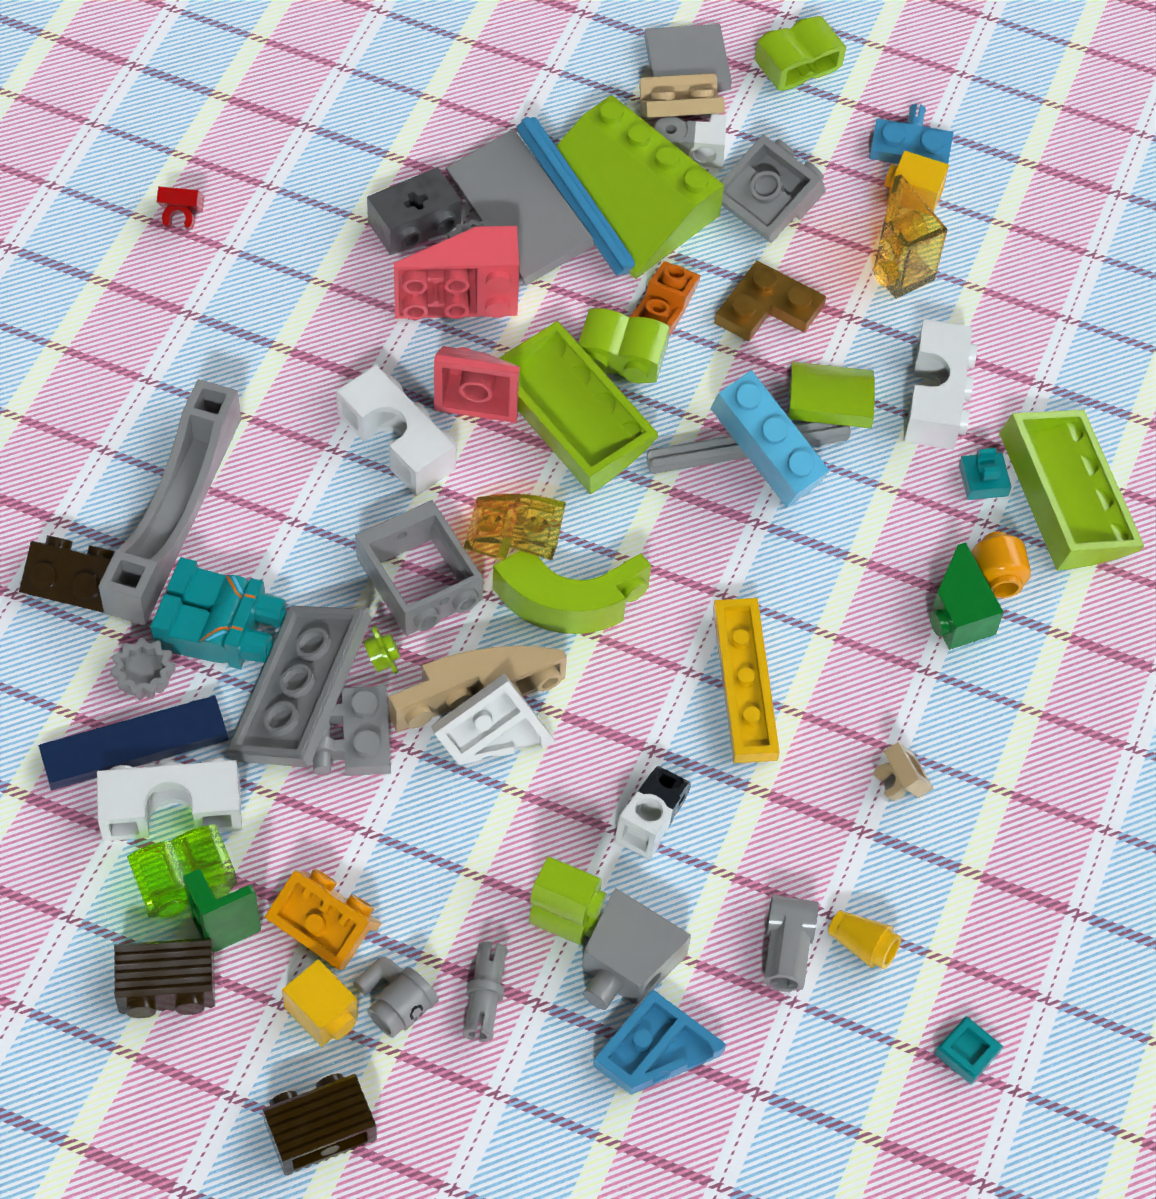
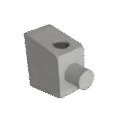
(630, 951)

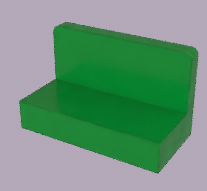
(221, 919)

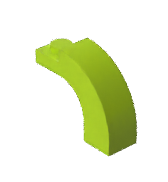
(567, 603)

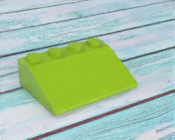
(640, 182)

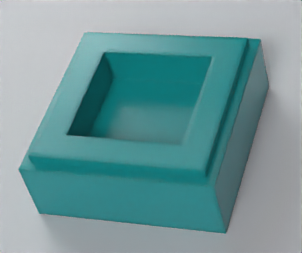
(968, 1050)

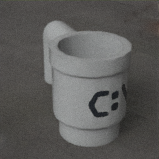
(401, 1001)

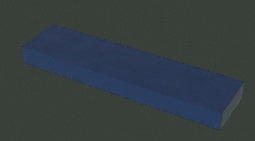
(133, 742)

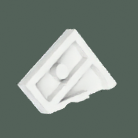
(491, 724)

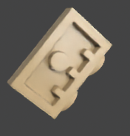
(680, 95)

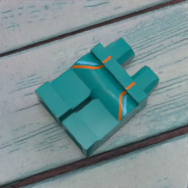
(216, 616)

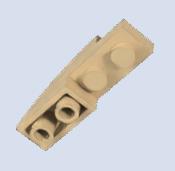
(460, 676)

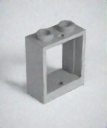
(403, 534)

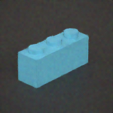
(769, 438)

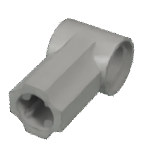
(790, 932)

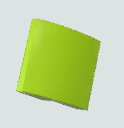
(831, 395)

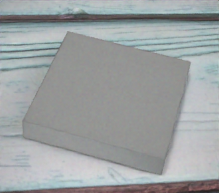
(688, 52)

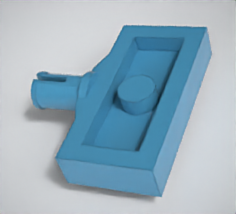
(894, 137)

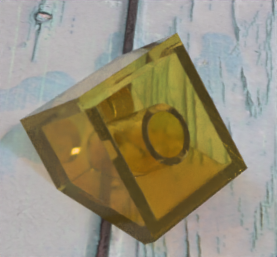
(908, 242)

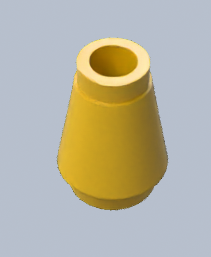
(867, 939)

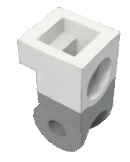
(699, 140)

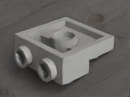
(771, 187)

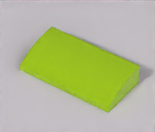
(577, 408)
(1070, 488)

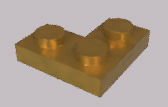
(768, 293)

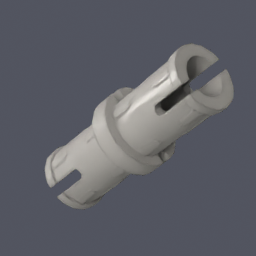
(485, 991)

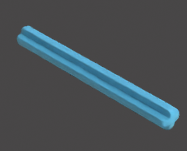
(575, 195)

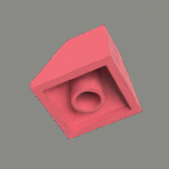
(475, 384)

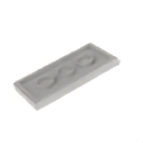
(513, 190)
(299, 686)

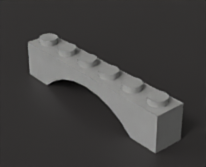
(147, 557)

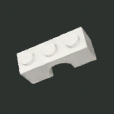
(377, 405)
(938, 411)
(132, 794)

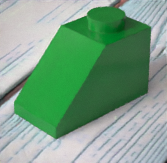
(965, 604)

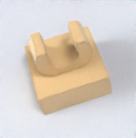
(907, 772)

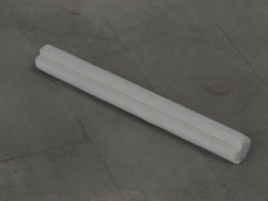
(726, 449)

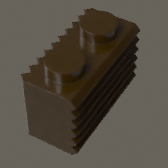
(164, 977)
(319, 1122)

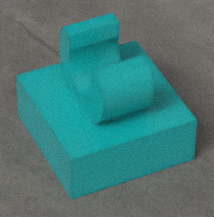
(985, 475)

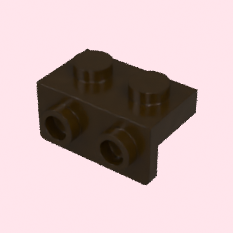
(65, 574)

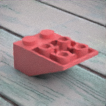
(461, 277)

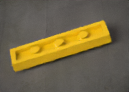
(746, 681)

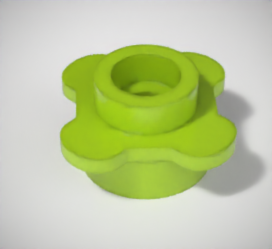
(382, 651)

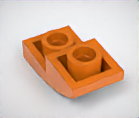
(668, 294)

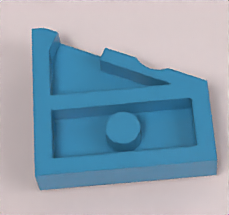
(656, 1046)

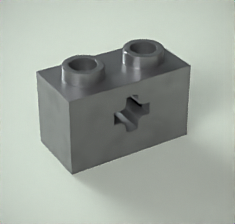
(414, 211)

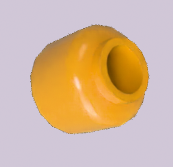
(1003, 563)

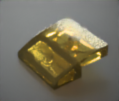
(516, 522)

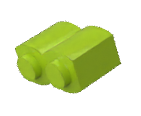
(799, 53)
(625, 345)
(566, 901)

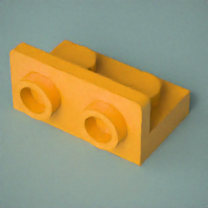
(322, 917)

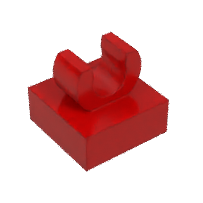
(179, 201)

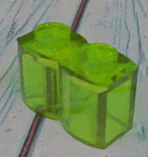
(161, 865)

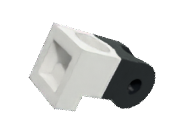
(651, 811)

